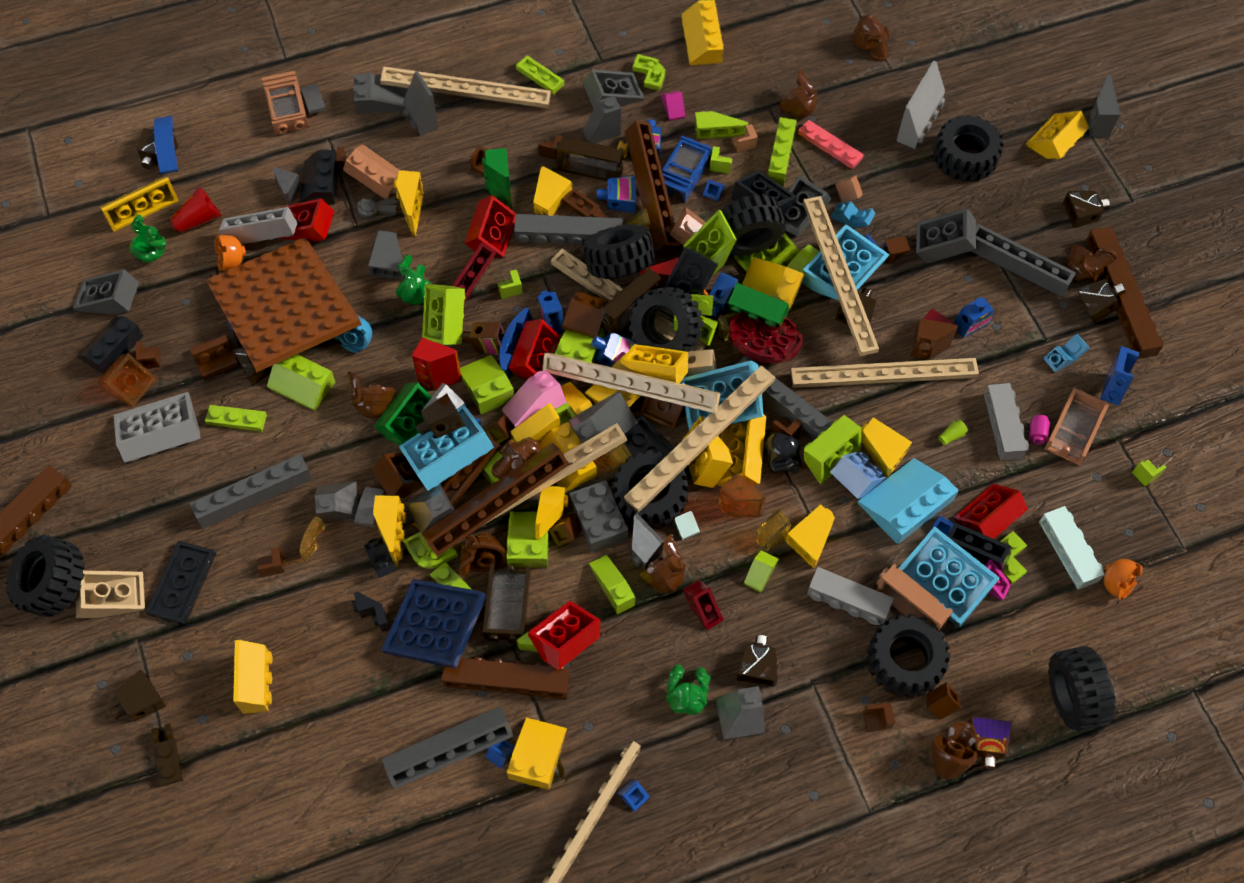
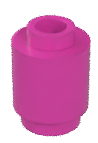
(1039, 429)

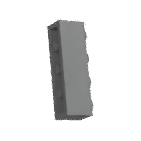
(260, 225)
(1005, 421)
(849, 596)

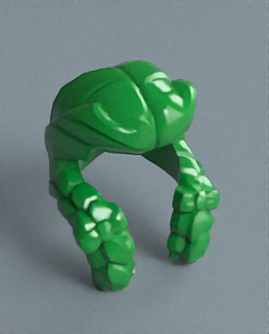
(148, 243)
(412, 288)
(687, 697)

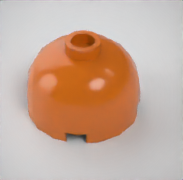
(229, 252)
(1121, 576)

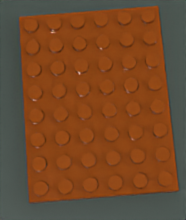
(282, 303)

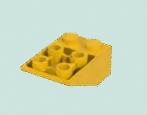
(711, 462)
(390, 519)

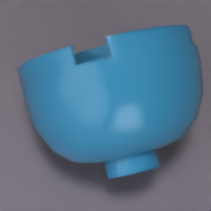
(357, 338)

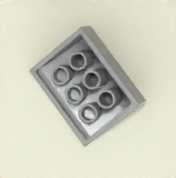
(922, 108)
(156, 427)

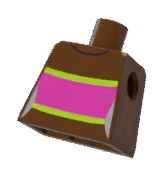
(485, 337)

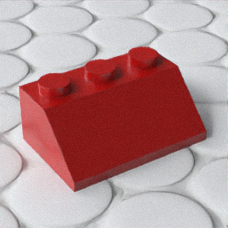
(491, 225)
(533, 343)
(436, 364)
(992, 510)
(565, 634)

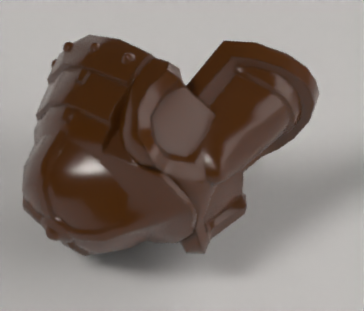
(872, 36)
(801, 100)
(1088, 264)
(370, 400)
(514, 455)
(479, 551)
(665, 573)
(954, 753)

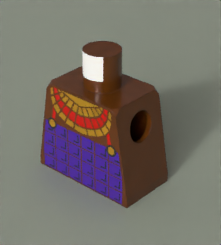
(991, 739)

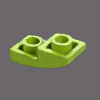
(803, 258)

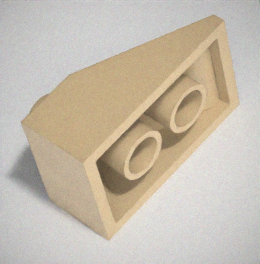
(110, 594)

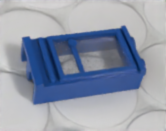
(686, 166)

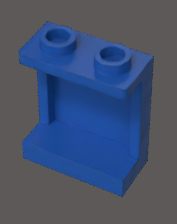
(1119, 377)

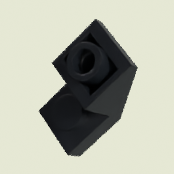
(380, 557)
(368, 607)

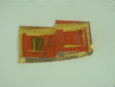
(309, 543)

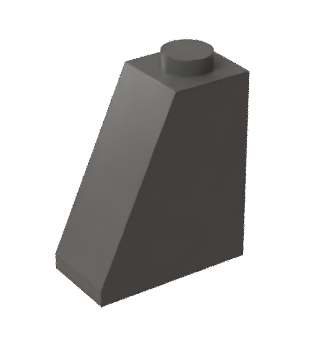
(604, 121)
(386, 256)

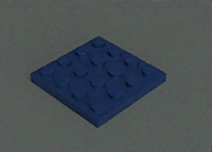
(434, 623)

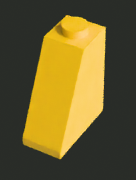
(550, 191)
(537, 425)
(884, 445)
(811, 534)

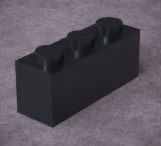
(981, 546)

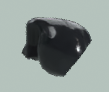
(782, 453)

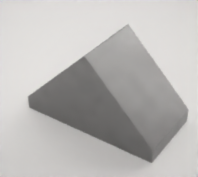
(288, 183)

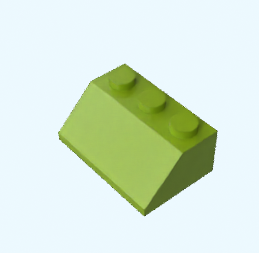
(443, 314)
(301, 381)
(831, 445)

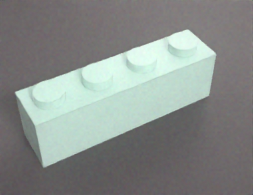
(1071, 547)

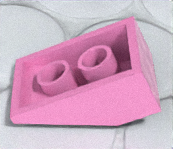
(533, 396)

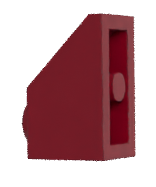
(703, 604)

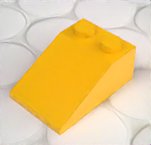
(410, 197)
(773, 280)
(657, 362)
(536, 753)

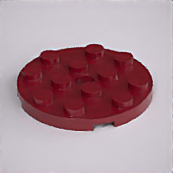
(778, 346)

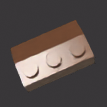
(371, 171)
(686, 226)

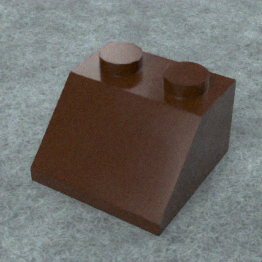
(584, 314)
(932, 338)
(397, 475)

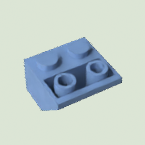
(858, 474)

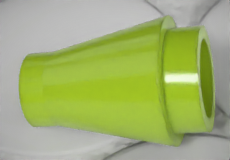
(953, 432)

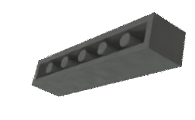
(559, 228)
(1022, 261)
(792, 406)
(251, 491)
(447, 747)

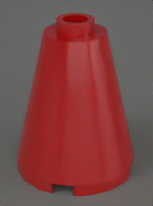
(195, 212)

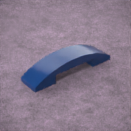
(165, 144)
(510, 339)

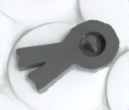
(369, 208)

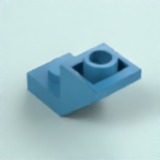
(849, 215)
(1067, 354)

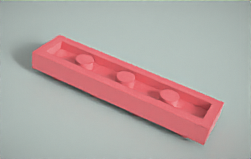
(830, 144)

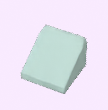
(686, 525)

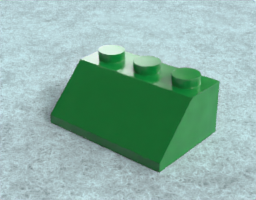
(497, 175)
(758, 305)
(404, 414)

